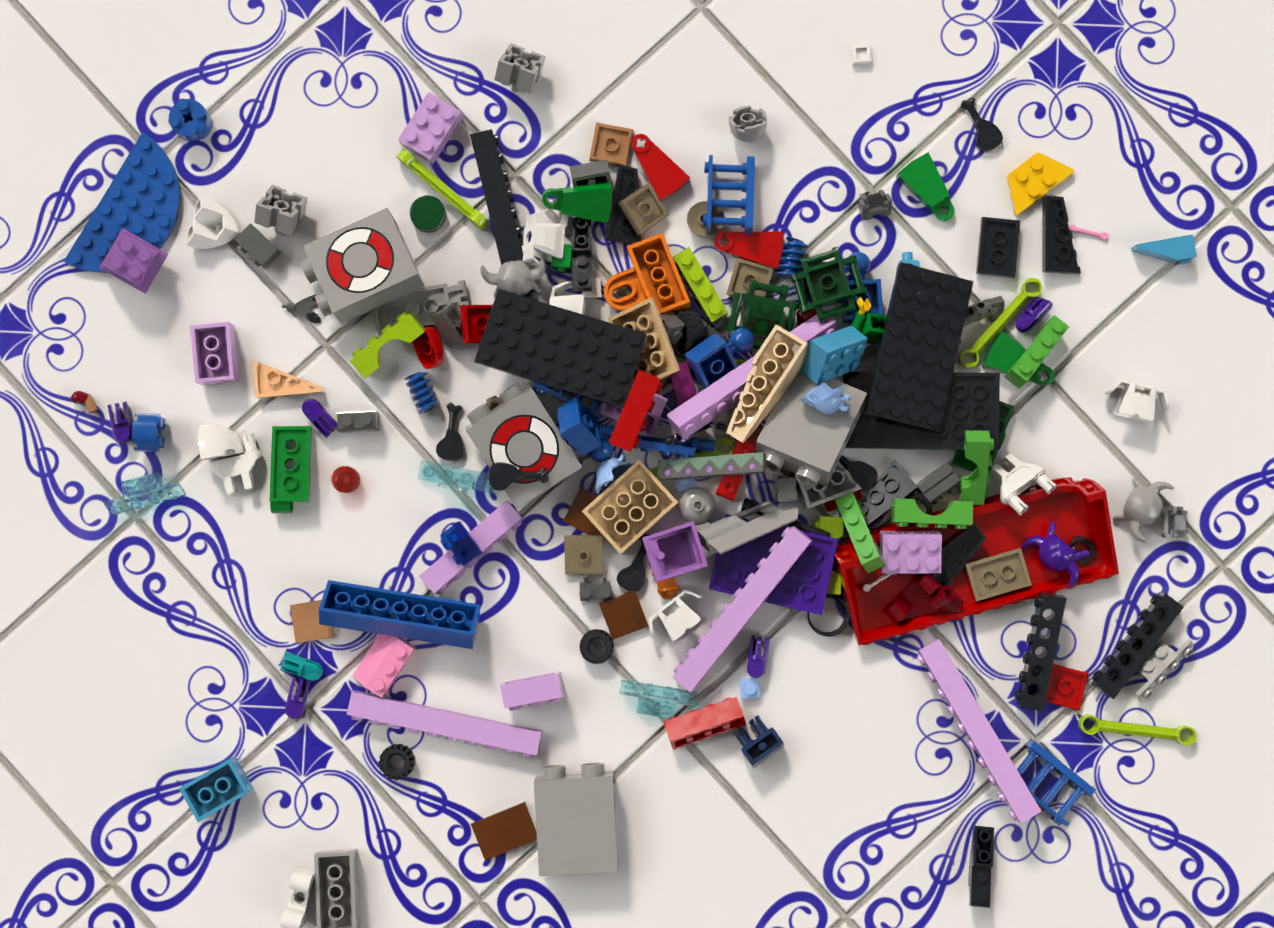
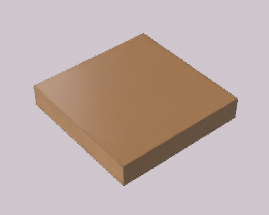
(611, 144)
(306, 622)

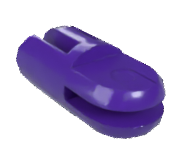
(1033, 314)
(319, 417)
(121, 427)
(756, 663)
(296, 704)

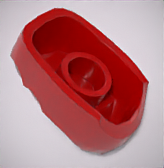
(429, 348)

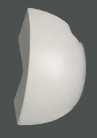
(211, 225)
(218, 441)

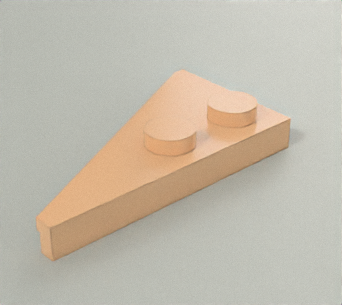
(275, 383)

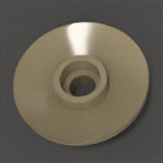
(695, 219)

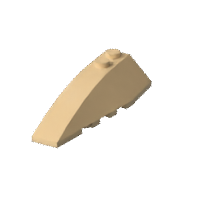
(769, 378)

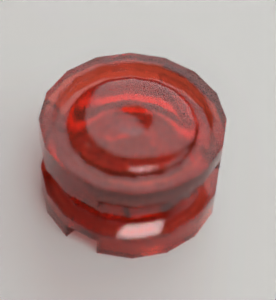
(345, 479)

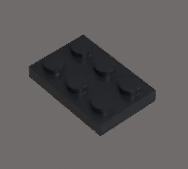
(998, 247)

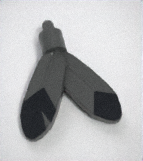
(302, 309)

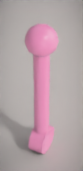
(1103, 236)

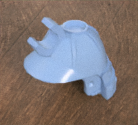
(826, 399)
(610, 471)

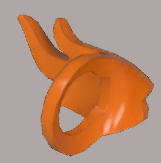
(667, 588)

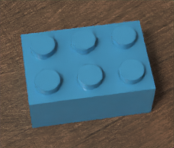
(834, 354)
(216, 788)

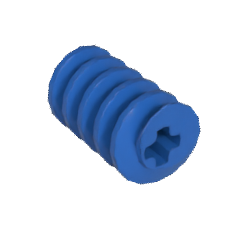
(792, 257)
(421, 392)

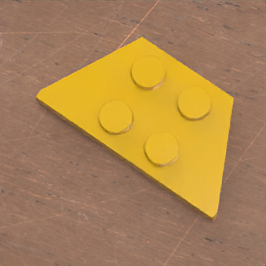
(1034, 180)

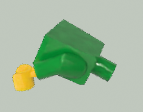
(868, 324)

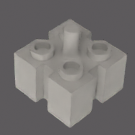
(519, 68)
(280, 210)

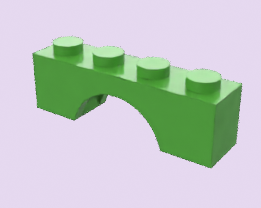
(1036, 352)
(977, 448)
(957, 513)
(859, 532)

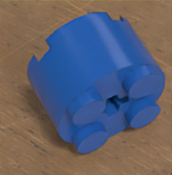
(184, 111)
(148, 432)

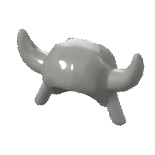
(515, 277)
(1142, 506)

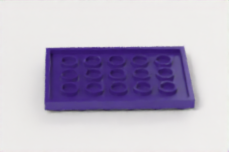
(803, 585)

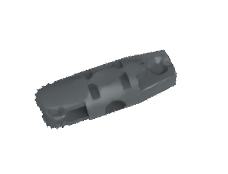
(983, 309)

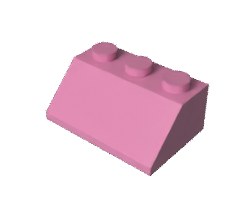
(383, 663)

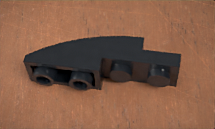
(581, 254)
(980, 866)

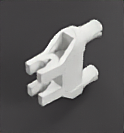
(238, 466)
(1017, 480)

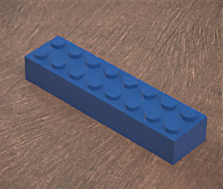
(399, 614)

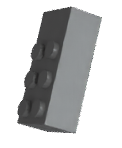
(337, 889)

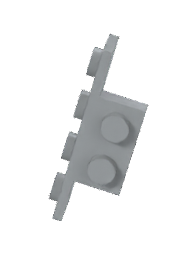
(1159, 663)

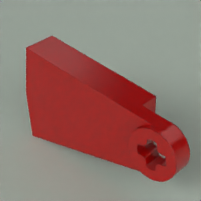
(662, 173)
(759, 247)

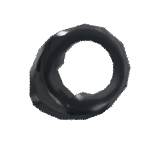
(921, 498)
(1076, 539)

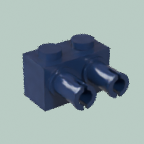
(762, 747)

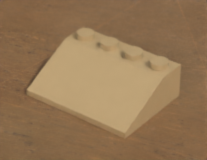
(657, 354)
(630, 506)

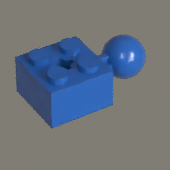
(873, 287)
(714, 357)
(582, 430)

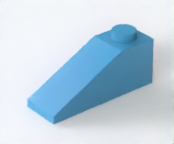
(1171, 250)

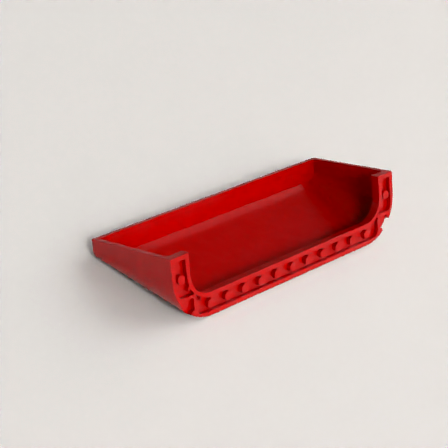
(1074, 507)

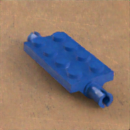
(683, 448)

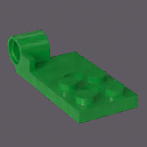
(289, 484)

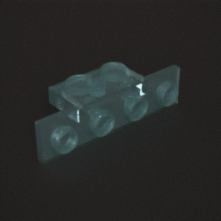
(449, 475)
(143, 492)
(657, 699)

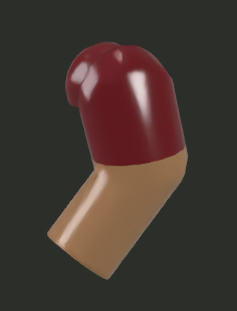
(84, 398)

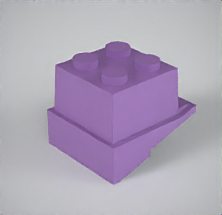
(133, 260)
(674, 551)

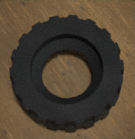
(694, 327)

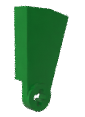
(927, 185)
(585, 201)
(1006, 352)

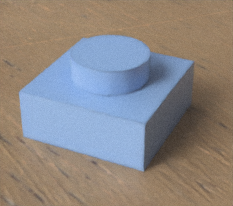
(684, 484)
(749, 688)

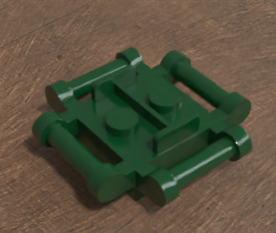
(828, 284)
(762, 312)

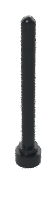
(748, 503)

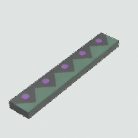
(712, 466)

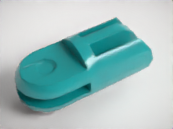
(301, 667)

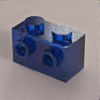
(461, 544)

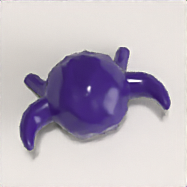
(1056, 554)

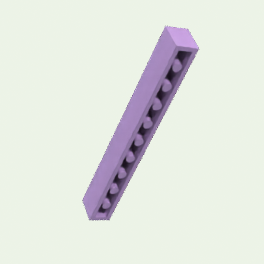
(726, 391)
(743, 607)
(445, 723)
(979, 731)

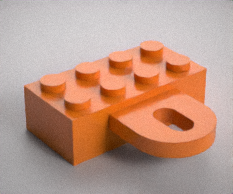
(651, 276)

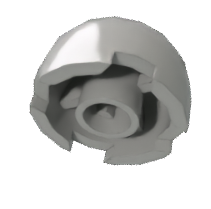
(748, 123)
(688, 508)

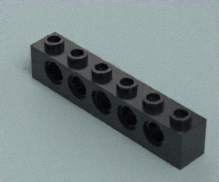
(1170, 610)
(1036, 699)

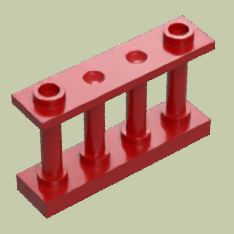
(730, 484)

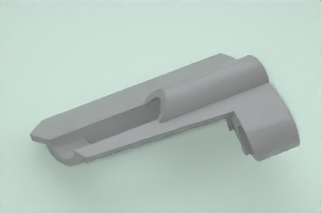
(734, 531)

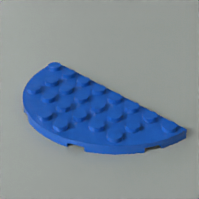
(139, 199)

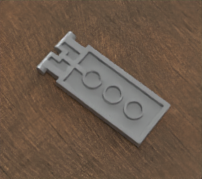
(422, 303)

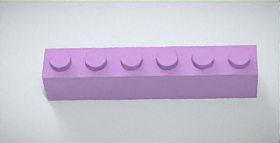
(485, 535)

